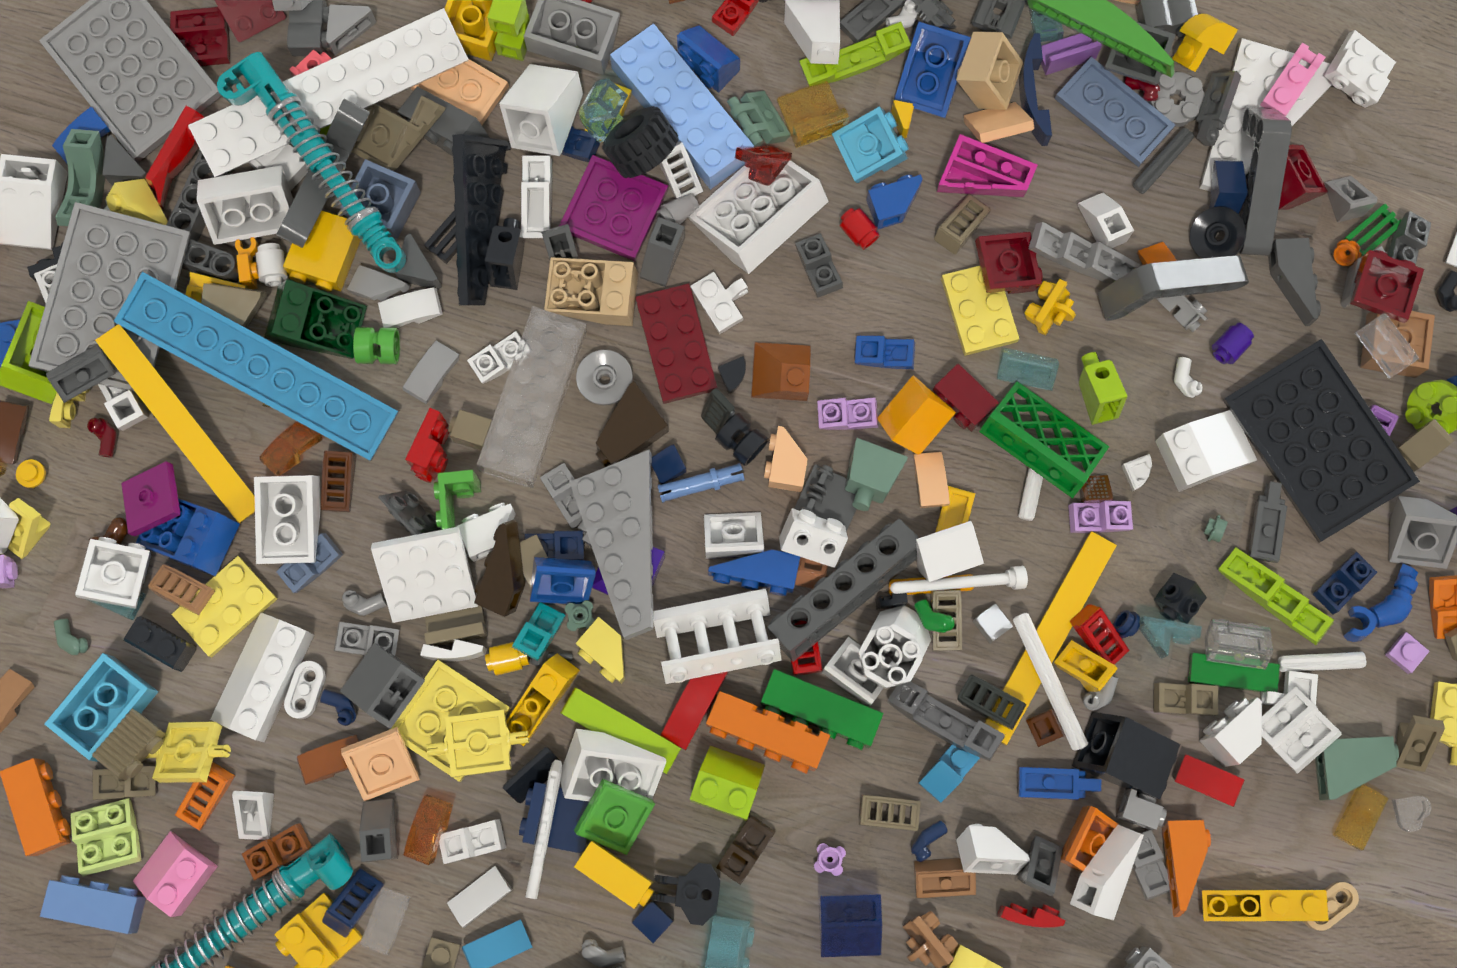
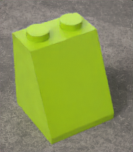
(727, 783)

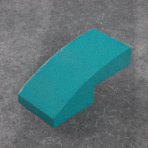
(539, 631)

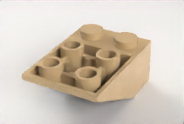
(592, 290)

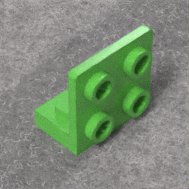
(457, 483)

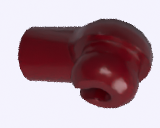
(1150, 90)
(105, 434)

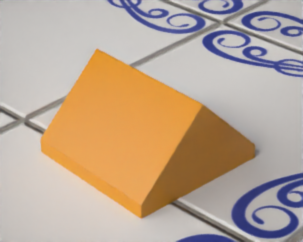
(915, 416)

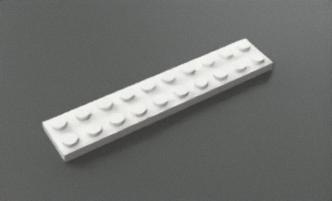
(360, 76)

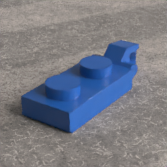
(1055, 783)

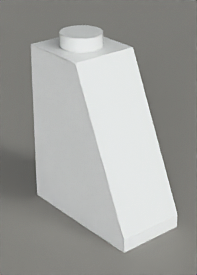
(815, 28)

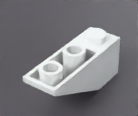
(1107, 874)

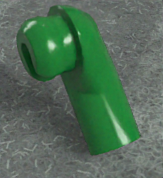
(932, 620)

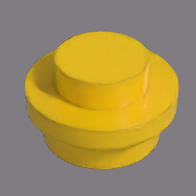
(30, 473)

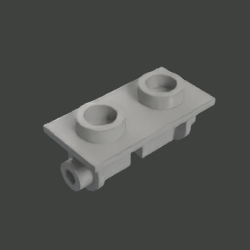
(1189, 312)

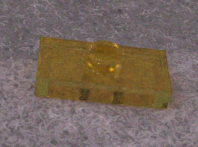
(1360, 817)

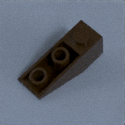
(504, 577)

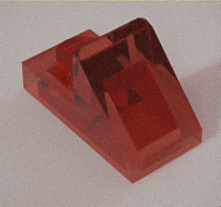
(764, 162)

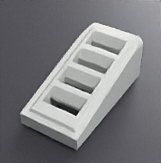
(684, 158)

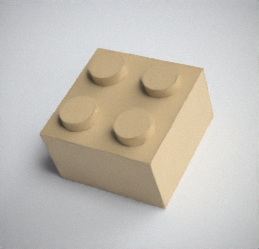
(989, 70)

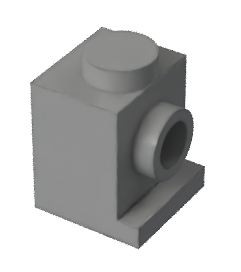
(1141, 810)

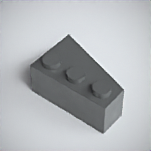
(450, 123)

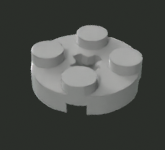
(1185, 86)

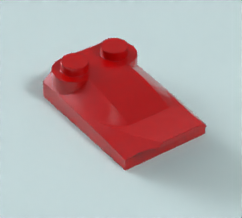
(173, 155)

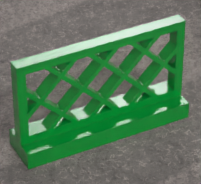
(1035, 451)

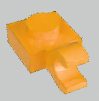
(246, 266)

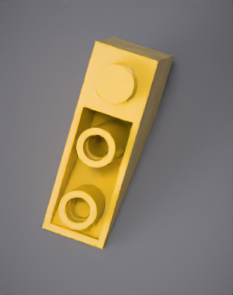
(542, 695)

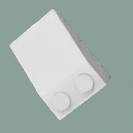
(1205, 449)
(287, 518)
(602, 756)

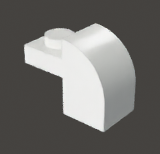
(124, 407)

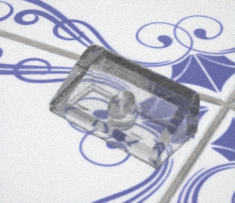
(1387, 345)

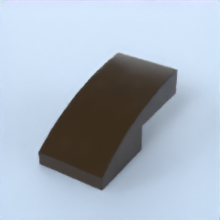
(745, 849)

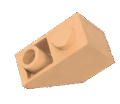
(788, 463)

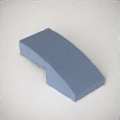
(301, 574)

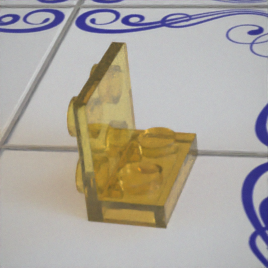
(812, 114)

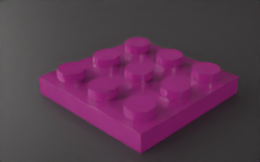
(614, 209)

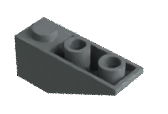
(1293, 272)

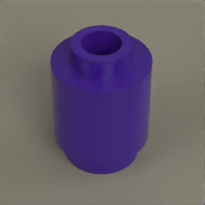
(1232, 343)

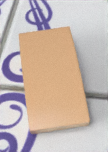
(931, 480)

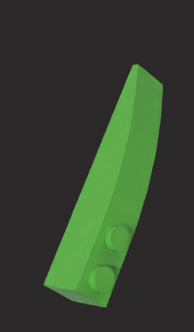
(1108, 26)

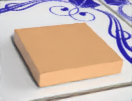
(998, 124)
(380, 764)

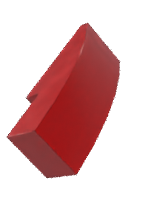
(692, 709)

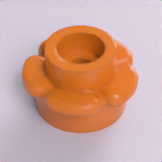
(1340, 252)

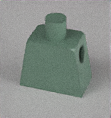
(872, 473)

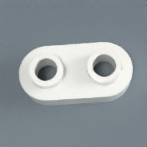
(302, 689)

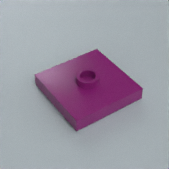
(150, 498)

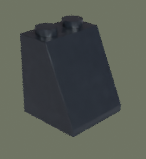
(1127, 754)

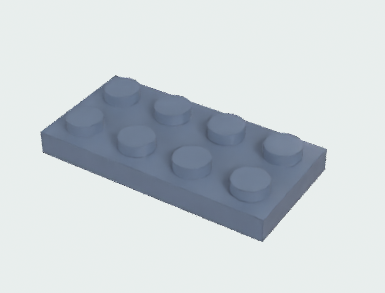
(1114, 111)

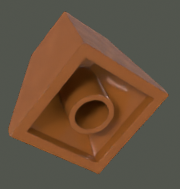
(781, 371)

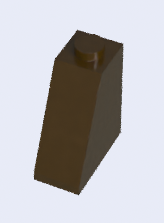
(630, 428)

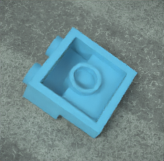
(871, 144)

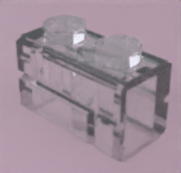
(1238, 643)

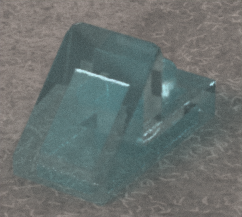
(1160, 631)

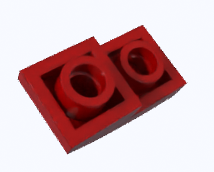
(733, 14)
(1209, 780)
(1038, 917)

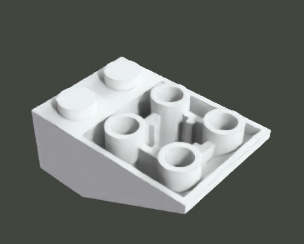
(30, 200)

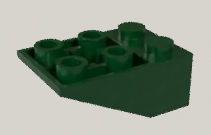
(314, 320)

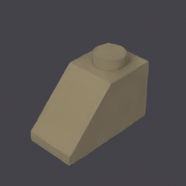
(1424, 444)

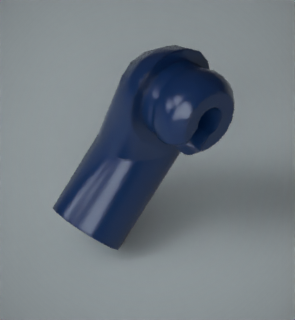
(927, 837)

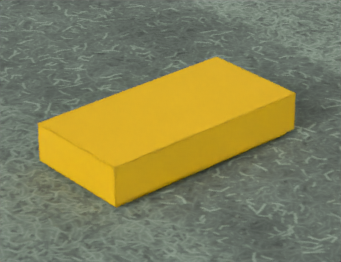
(958, 509)

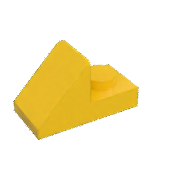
(1085, 666)

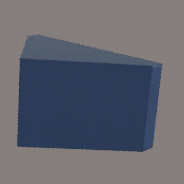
(1228, 185)

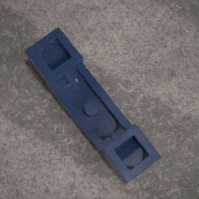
(1028, 98)

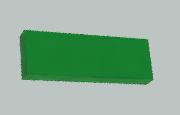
(1232, 676)

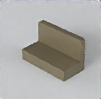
(458, 625)

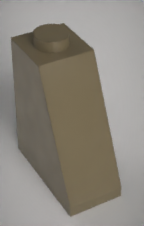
(233, 302)

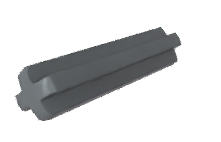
(1163, 160)

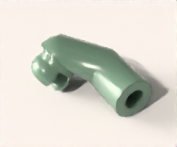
(67, 641)

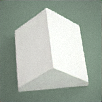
(733, 535)
(948, 552)
(847, 672)

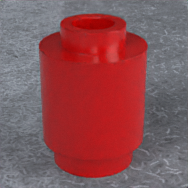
(859, 228)

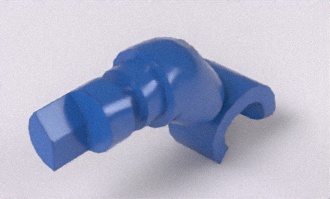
(1388, 612)

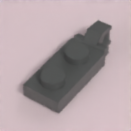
(1216, 105)
(1268, 525)

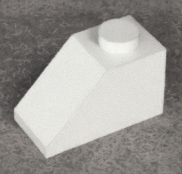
(989, 851)

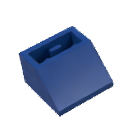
(707, 57)

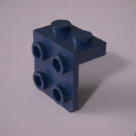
(564, 821)

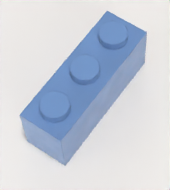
(93, 905)

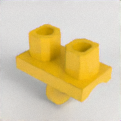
(1054, 309)

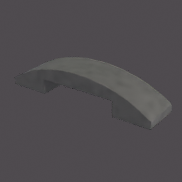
(945, 722)

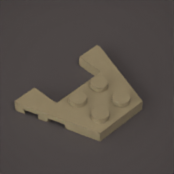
(390, 138)

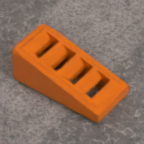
(217, 773)

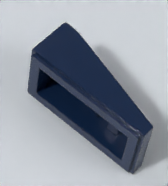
(341, 918)

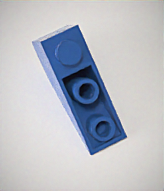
(766, 569)

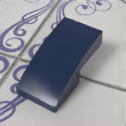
(580, 145)
(562, 544)

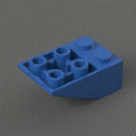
(193, 538)

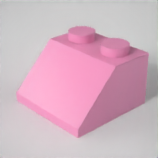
(174, 875)

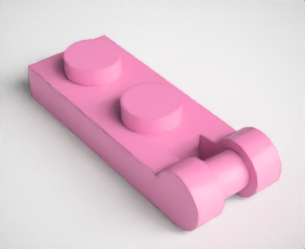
(1292, 80)

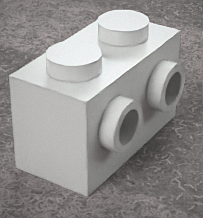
(813, 537)

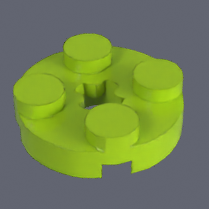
(1427, 394)

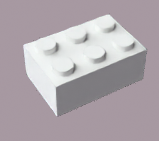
(244, 204)

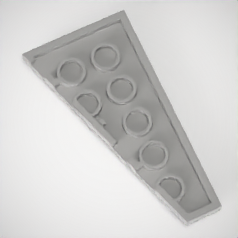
(619, 527)

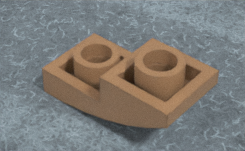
(13, 691)

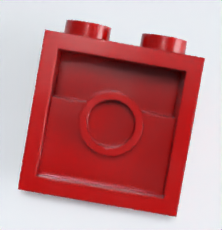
(426, 453)

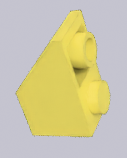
(605, 647)

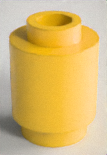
(505, 659)

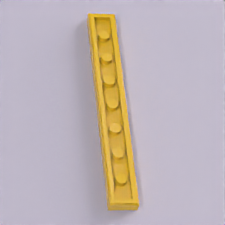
(178, 422)
(1056, 622)

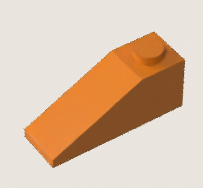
(1185, 851)

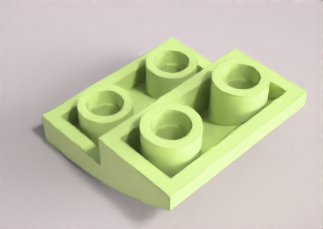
(105, 837)

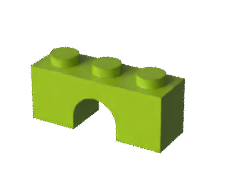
(510, 22)

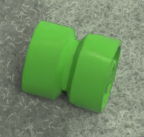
(367, 341)

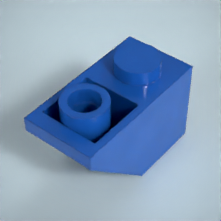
(892, 201)

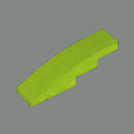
(1275, 596)
(602, 718)

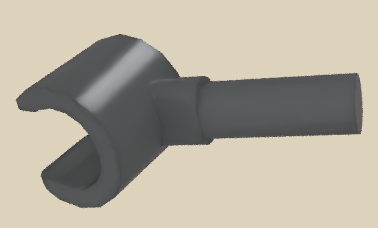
(547, 655)

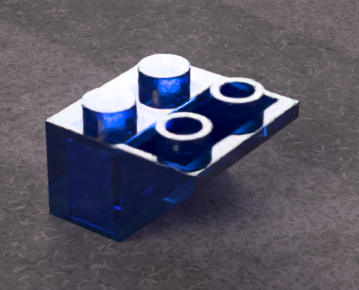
(850, 925)

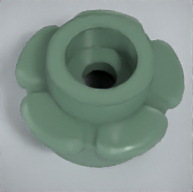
(1215, 529)

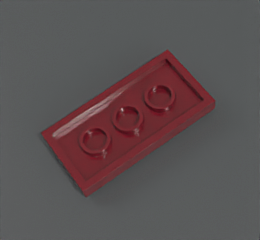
(676, 343)

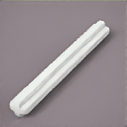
(1050, 681)

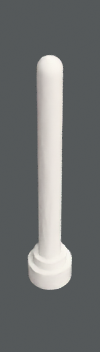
(1015, 578)

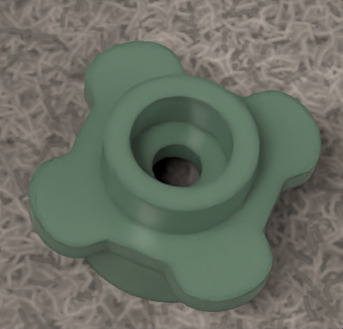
(573, 610)

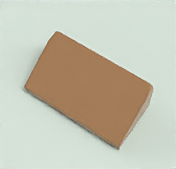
(943, 878)

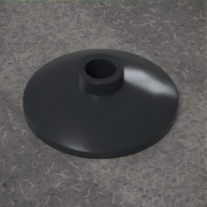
(1207, 226)

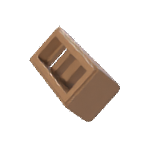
(167, 579)

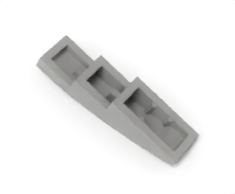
(1080, 255)

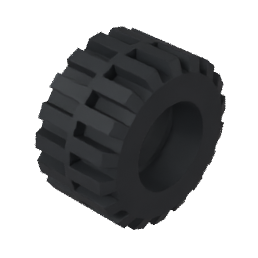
(640, 142)

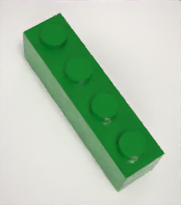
(822, 709)

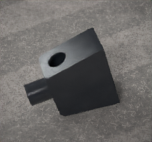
(505, 255)

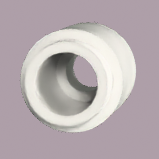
(270, 264)

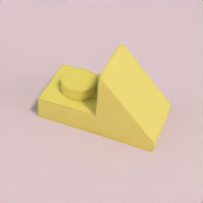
(28, 529)

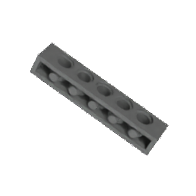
(795, 640)

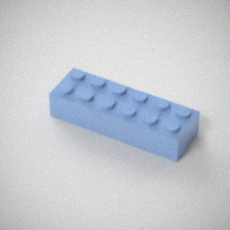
(665, 81)

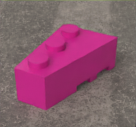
(985, 171)

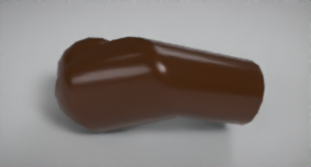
(117, 530)

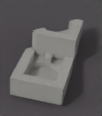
(374, 284)

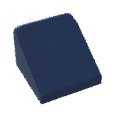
(668, 464)
(652, 921)

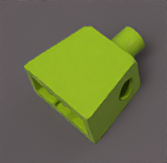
(1101, 389)

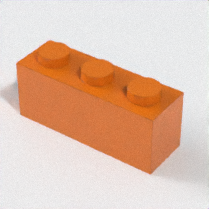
(35, 806)

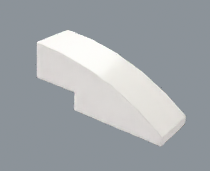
(536, 195)

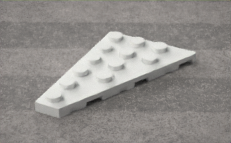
(1259, 70)

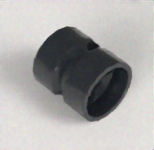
(748, 446)

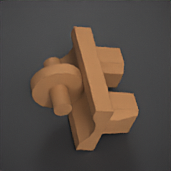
(926, 944)

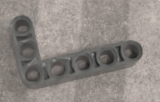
(1271, 140)
(309, 199)
(186, 211)
(1171, 280)

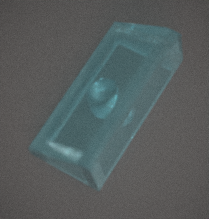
(1028, 369)

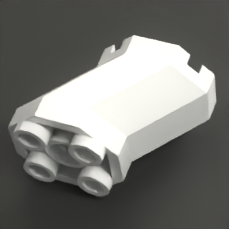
(894, 647)

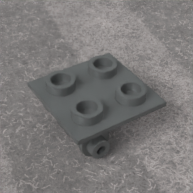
(826, 496)
(406, 509)

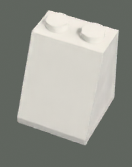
(541, 108)

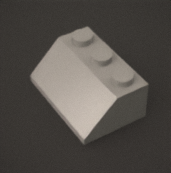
(573, 33)

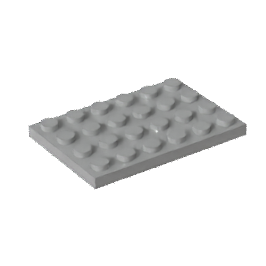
(130, 70)
(93, 279)

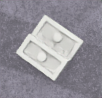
(1297, 730)

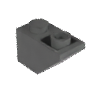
(662, 251)
(378, 831)

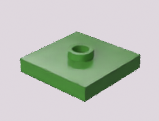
(614, 816)

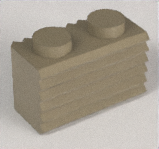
(129, 745)

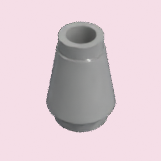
(679, 209)

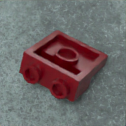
(1008, 263)
(1386, 285)

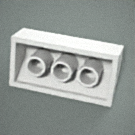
(261, 677)

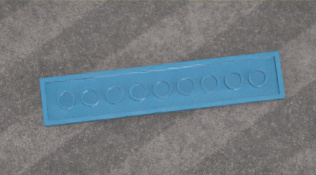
(256, 366)

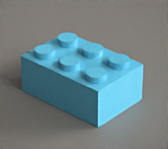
(99, 704)

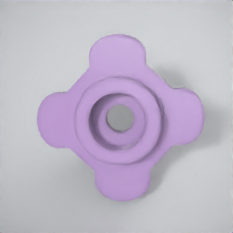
(825, 852)

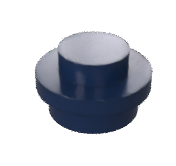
(1127, 623)

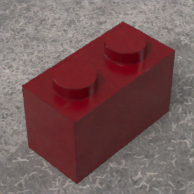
(965, 397)

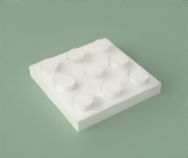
(424, 574)

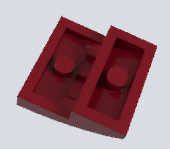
(203, 34)

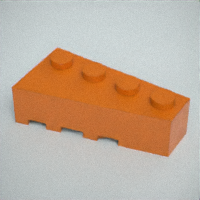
(767, 732)

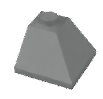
(1421, 533)

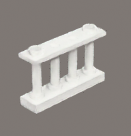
(712, 613)

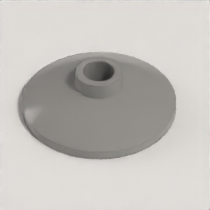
(602, 364)

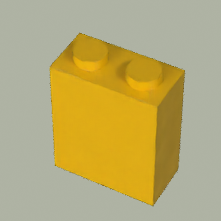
(325, 254)
(615, 875)

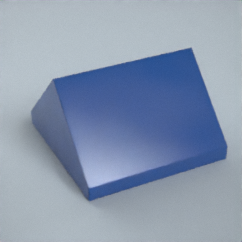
(561, 580)

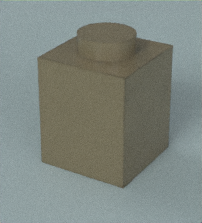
(469, 429)

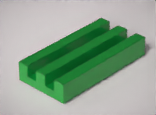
(1388, 217)

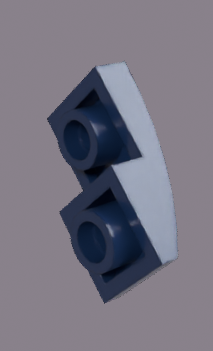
(1344, 583)

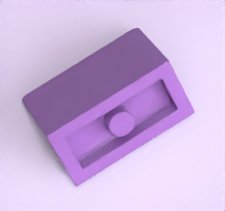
(1068, 53)

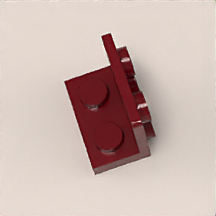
(249, 16)

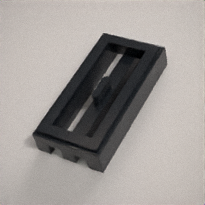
(436, 237)

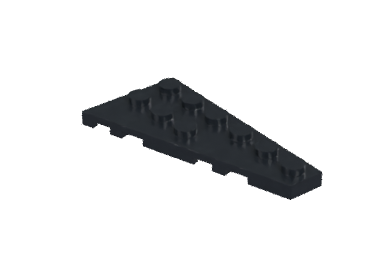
(477, 209)

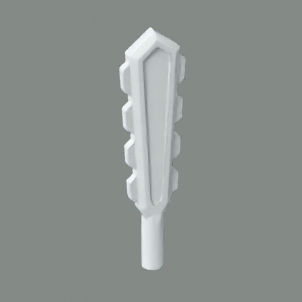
(544, 829)

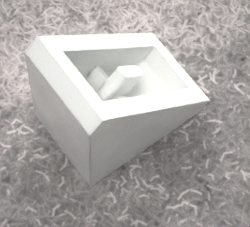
(253, 814)

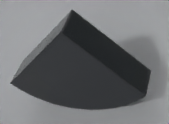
(733, 373)
(893, 601)

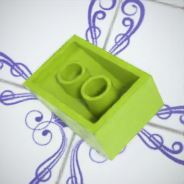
(14, 371)

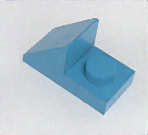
(948, 772)

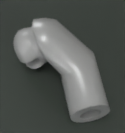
(361, 605)
(1097, 700)

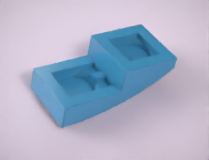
(497, 946)

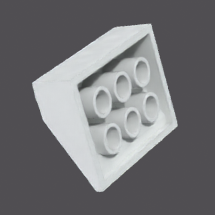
(754, 218)

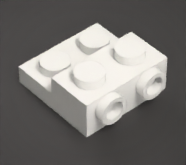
(1360, 70)
(113, 572)

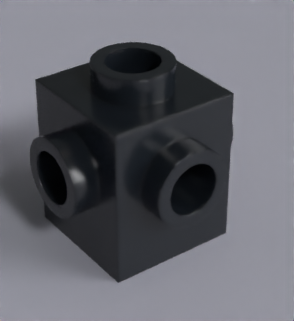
(1179, 599)

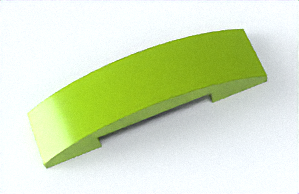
(860, 56)

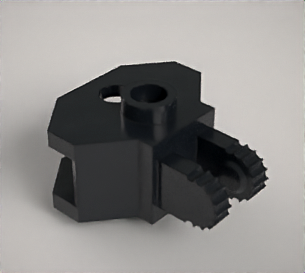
(689, 893)

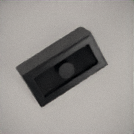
(534, 771)

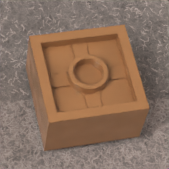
(1417, 332)

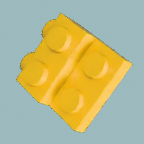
(311, 940)

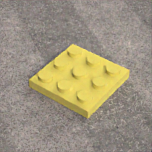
(441, 696)

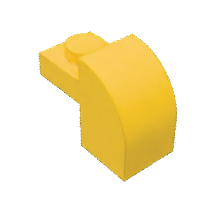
(1201, 34)

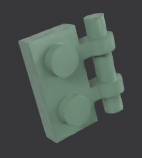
(764, 116)

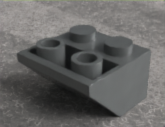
(382, 685)

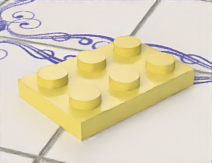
(979, 317)
(233, 606)

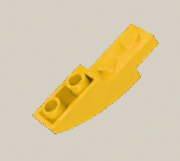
(1265, 905)

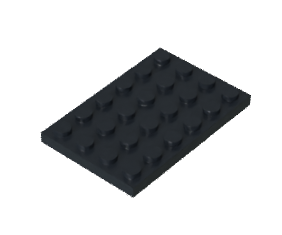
(1321, 440)

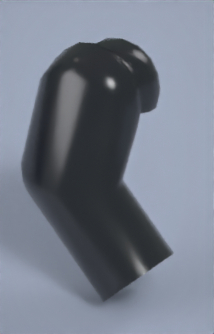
(1446, 292)

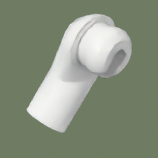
(907, 15)
(1182, 379)

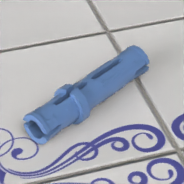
(701, 482)

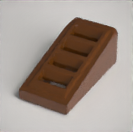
(327, 480)

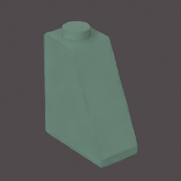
(1353, 763)

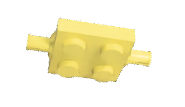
(1445, 709)
(477, 743)
(188, 752)

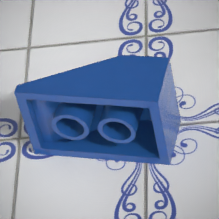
(932, 69)

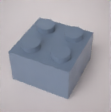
(389, 192)

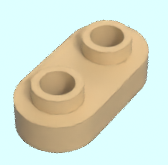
(1336, 910)

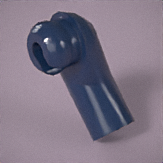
(344, 706)

